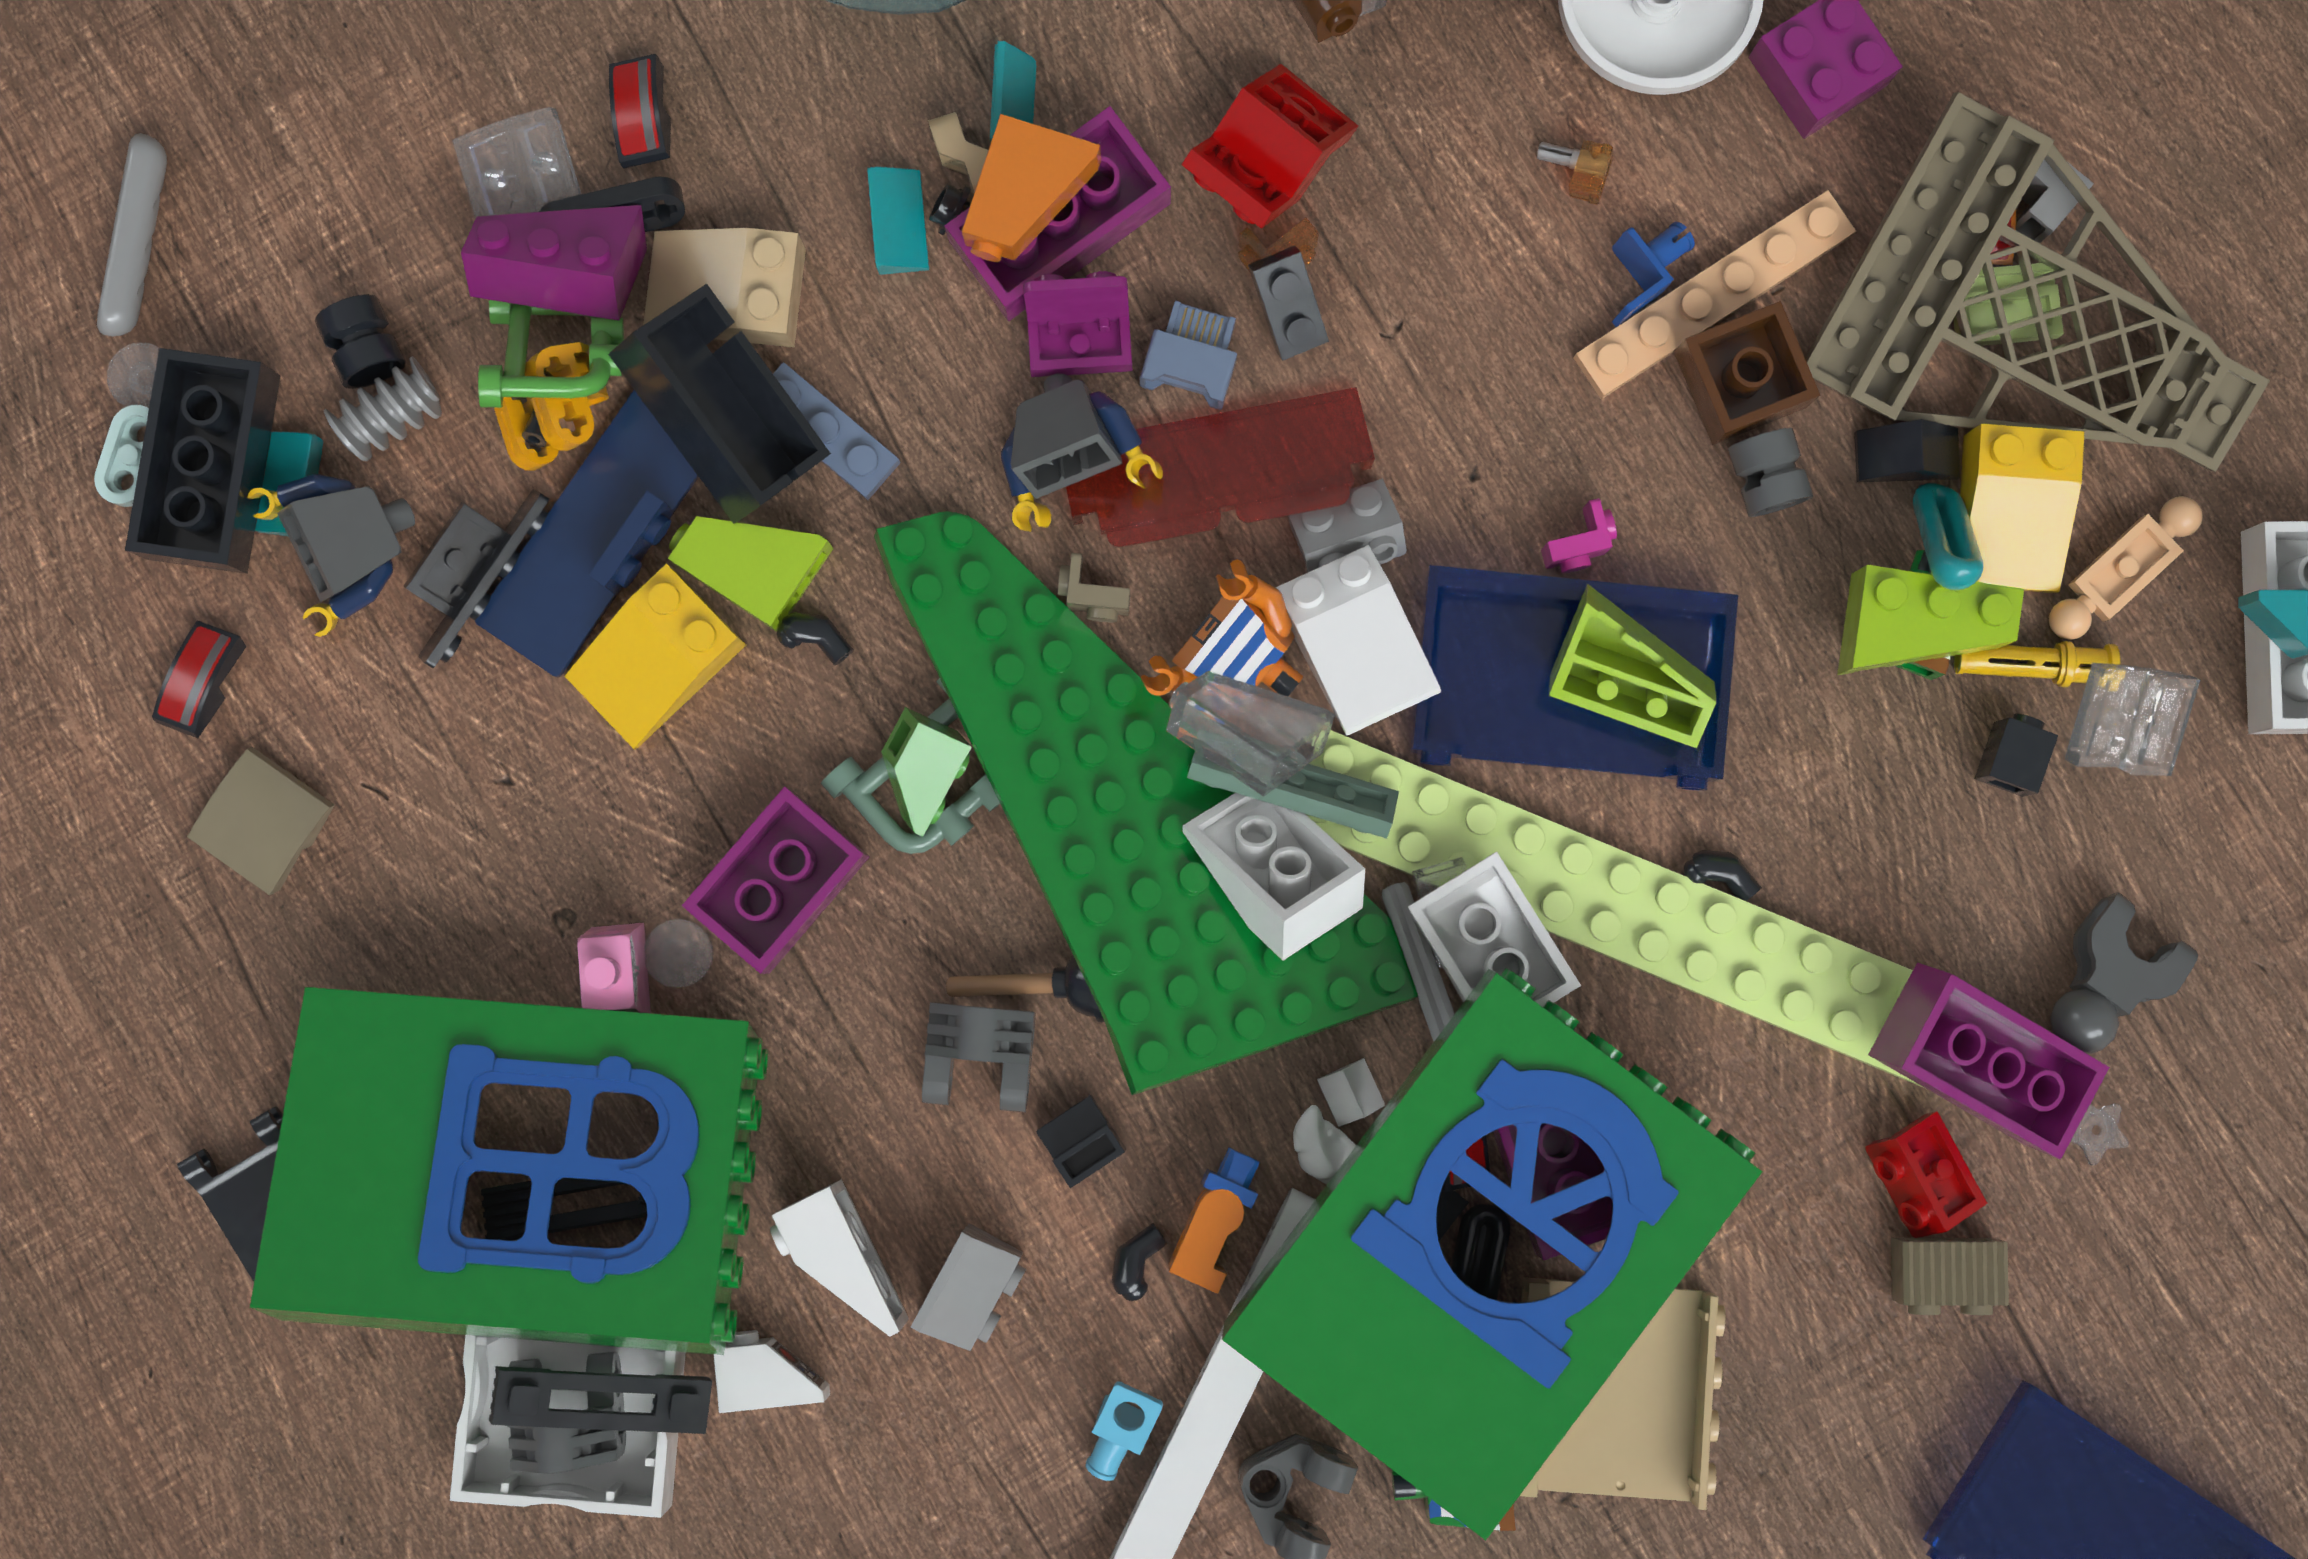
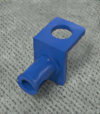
(1648, 263)

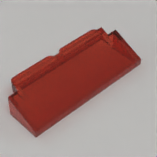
(1246, 460)

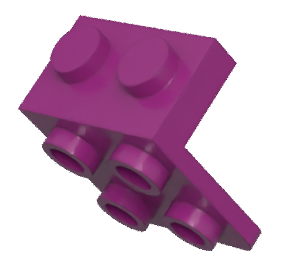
(1078, 324)

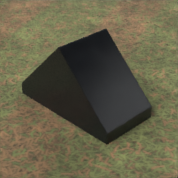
(1907, 452)

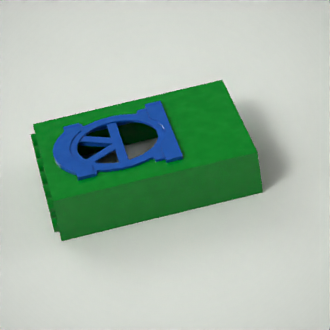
(1406, 1354)

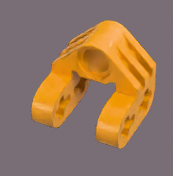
(560, 361)

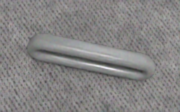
(132, 236)

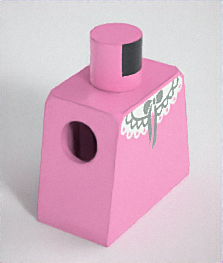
(614, 968)

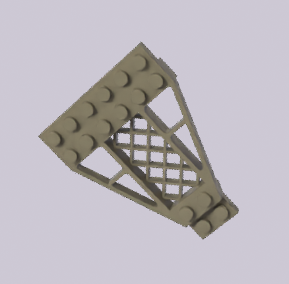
(1933, 251)

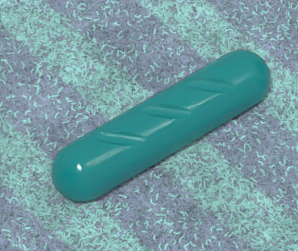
(1947, 536)

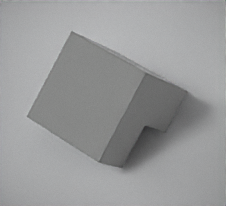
(2048, 203)

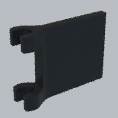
(240, 1193)

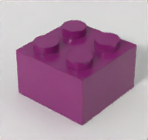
(1824, 62)

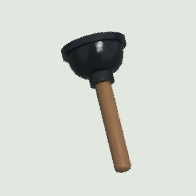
(1063, 982)

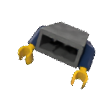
(1065, 440)
(339, 538)

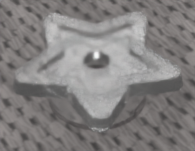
(2109, 1136)

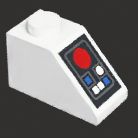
(764, 1375)

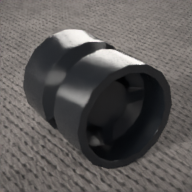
(361, 346)

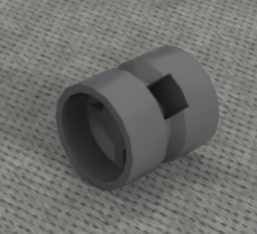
(1770, 472)

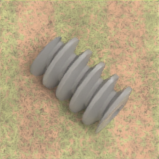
(386, 411)

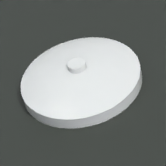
(1659, 43)

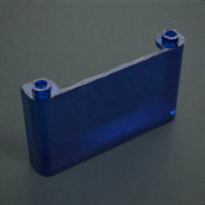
(1493, 657)
(2070, 1491)

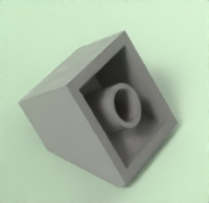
(968, 1289)

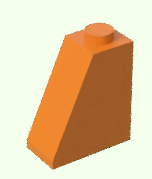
(1024, 186)

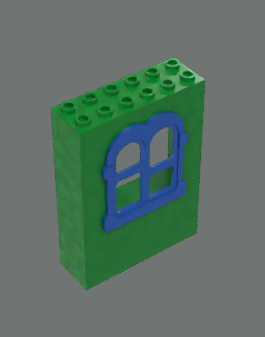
(384, 1153)

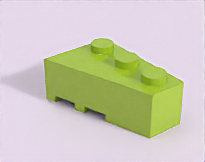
(1912, 618)
(1630, 674)

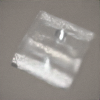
(517, 164)
(2132, 719)

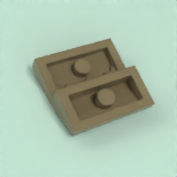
(260, 820)

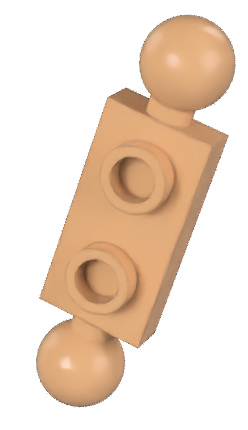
(2125, 567)

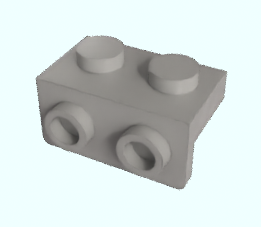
(1363, 520)

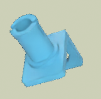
(1121, 1428)

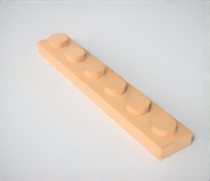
(1714, 294)

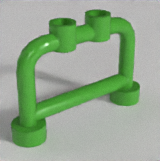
(496, 384)

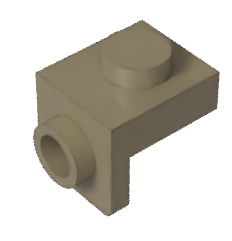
(1099, 601)

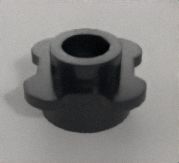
(949, 205)

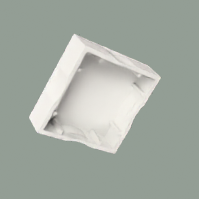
(633, 1485)

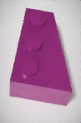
(557, 259)

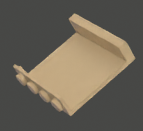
(1653, 1414)

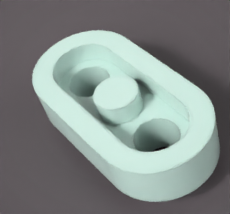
(121, 455)

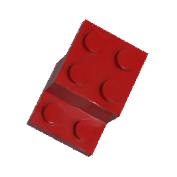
(1269, 146)

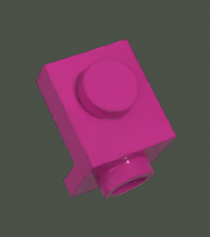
(1575, 551)

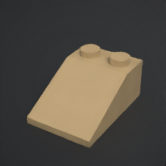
(748, 270)

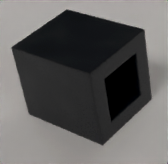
(2016, 755)

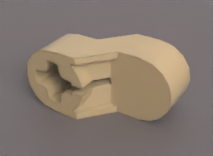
(955, 150)

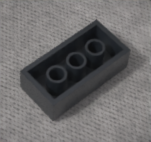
(202, 459)

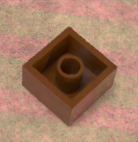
(1746, 373)

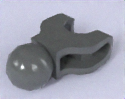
(2112, 978)

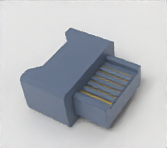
(1192, 354)

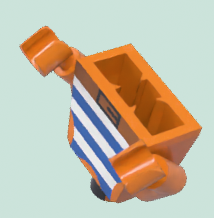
(1237, 640)

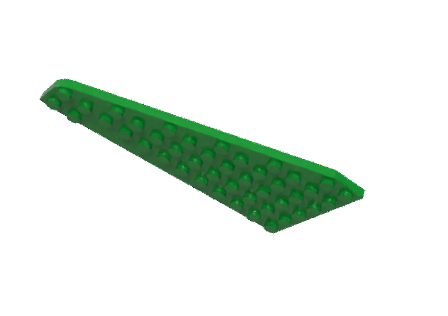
(1102, 816)

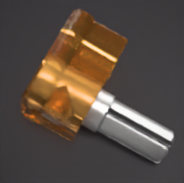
(1589, 164)

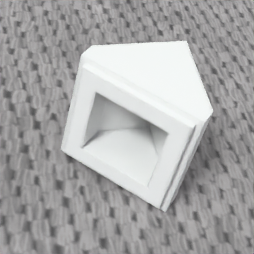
(1351, 1092)

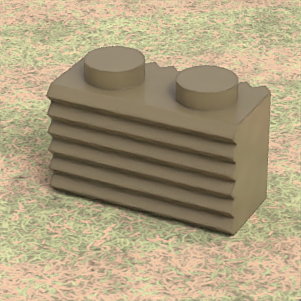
(1950, 1273)

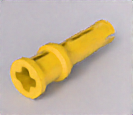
(2064, 661)

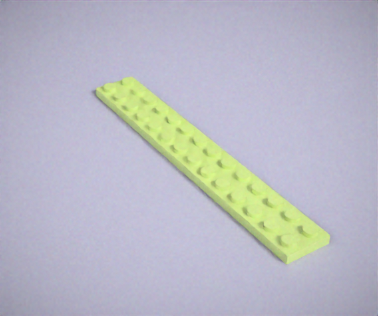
(1632, 907)

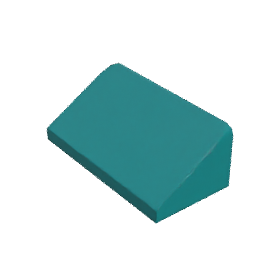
(1012, 85)
(898, 220)
(289, 458)

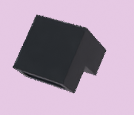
(1081, 1141)

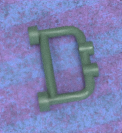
(953, 822)

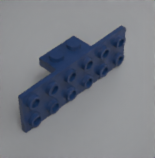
(591, 541)

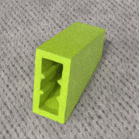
(750, 564)

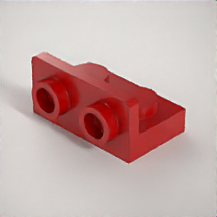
(1926, 1176)

